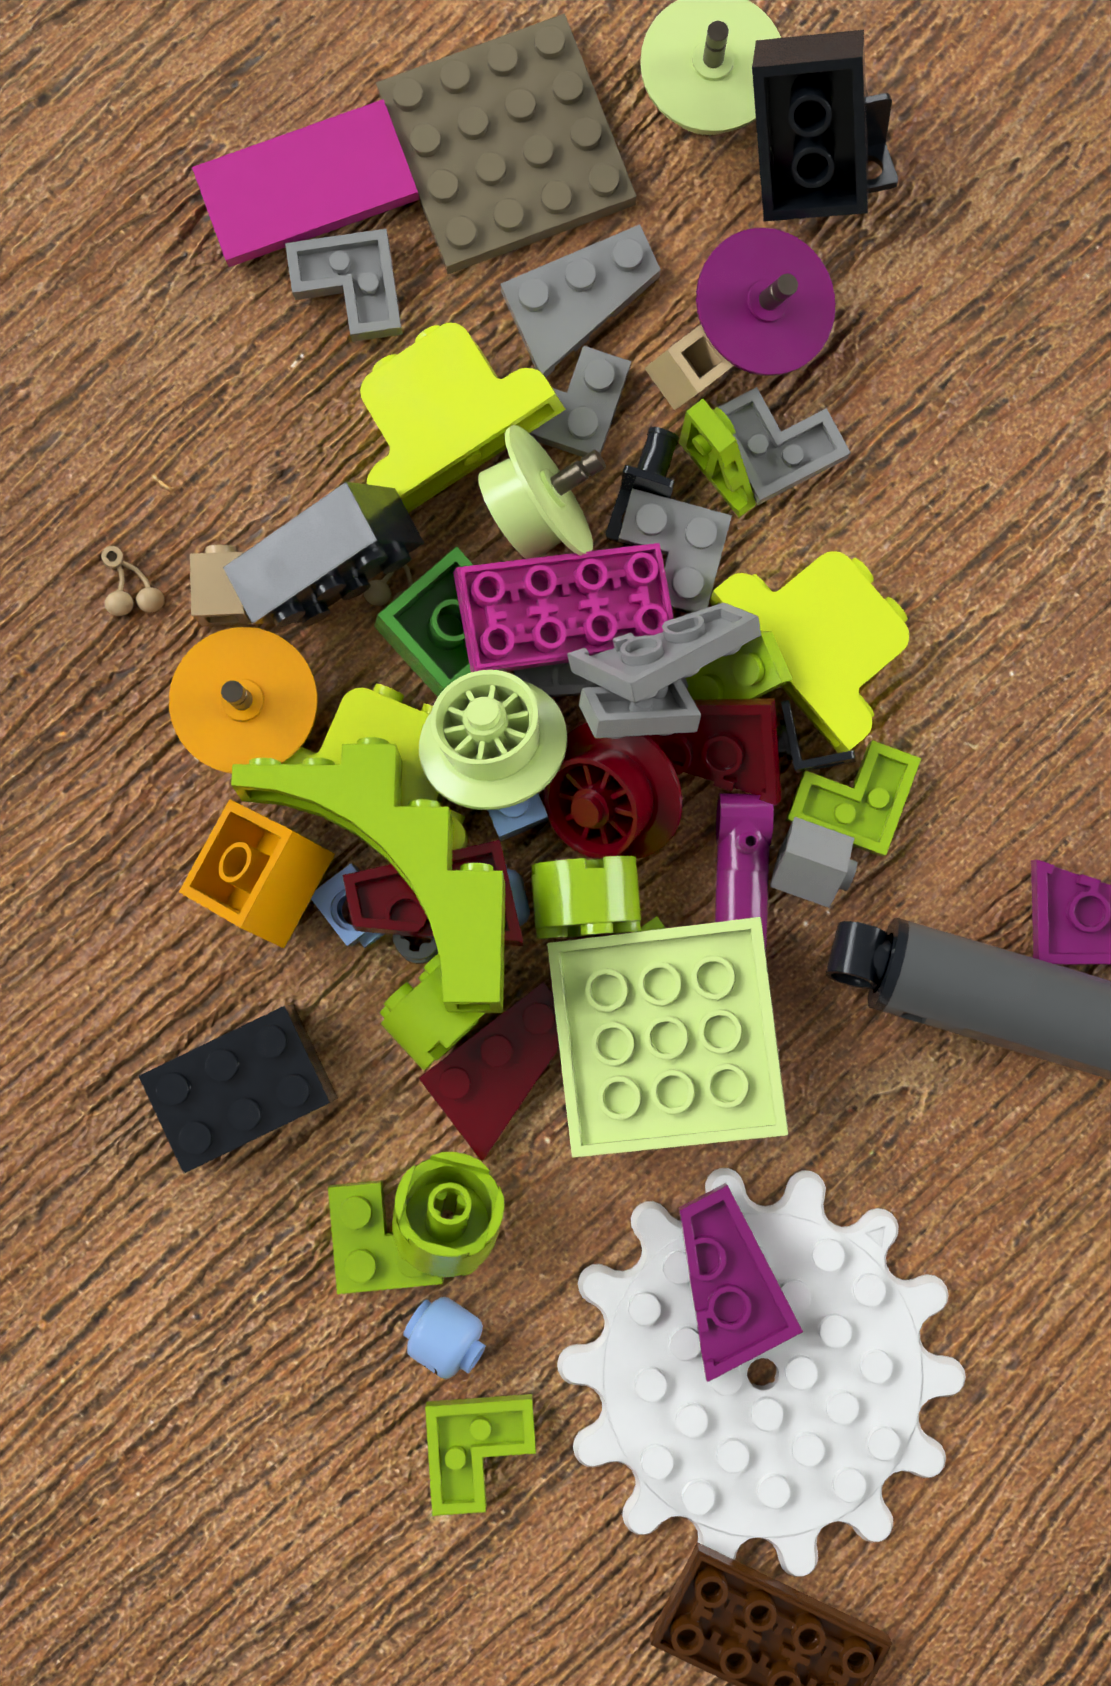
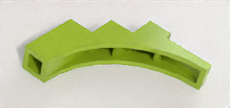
(417, 840)

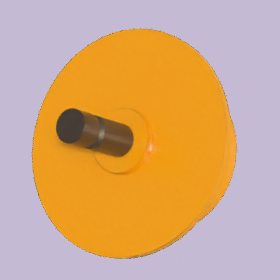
(242, 698)

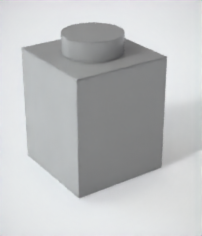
(814, 863)

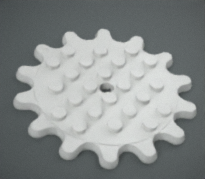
(779, 1453)

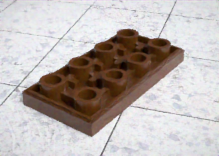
(762, 1630)

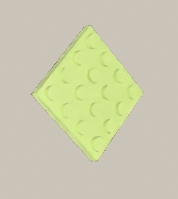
(667, 1038)

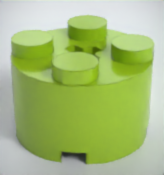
(586, 897)
(421, 1021)
(440, 1244)

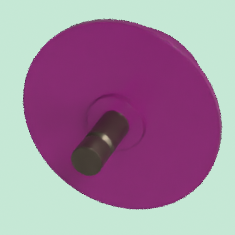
(765, 301)

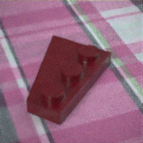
(731, 746)
(387, 905)
(496, 1069)

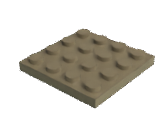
(507, 143)

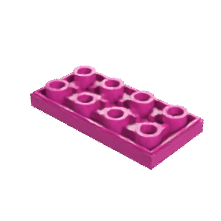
(305, 183)
(553, 605)

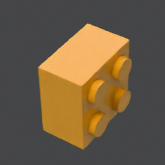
(256, 873)

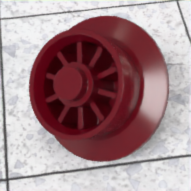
(614, 796)

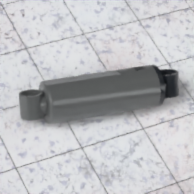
(978, 991)

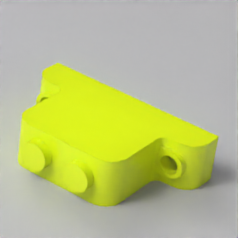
(447, 411)
(831, 635)
(384, 716)

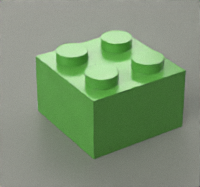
(428, 626)

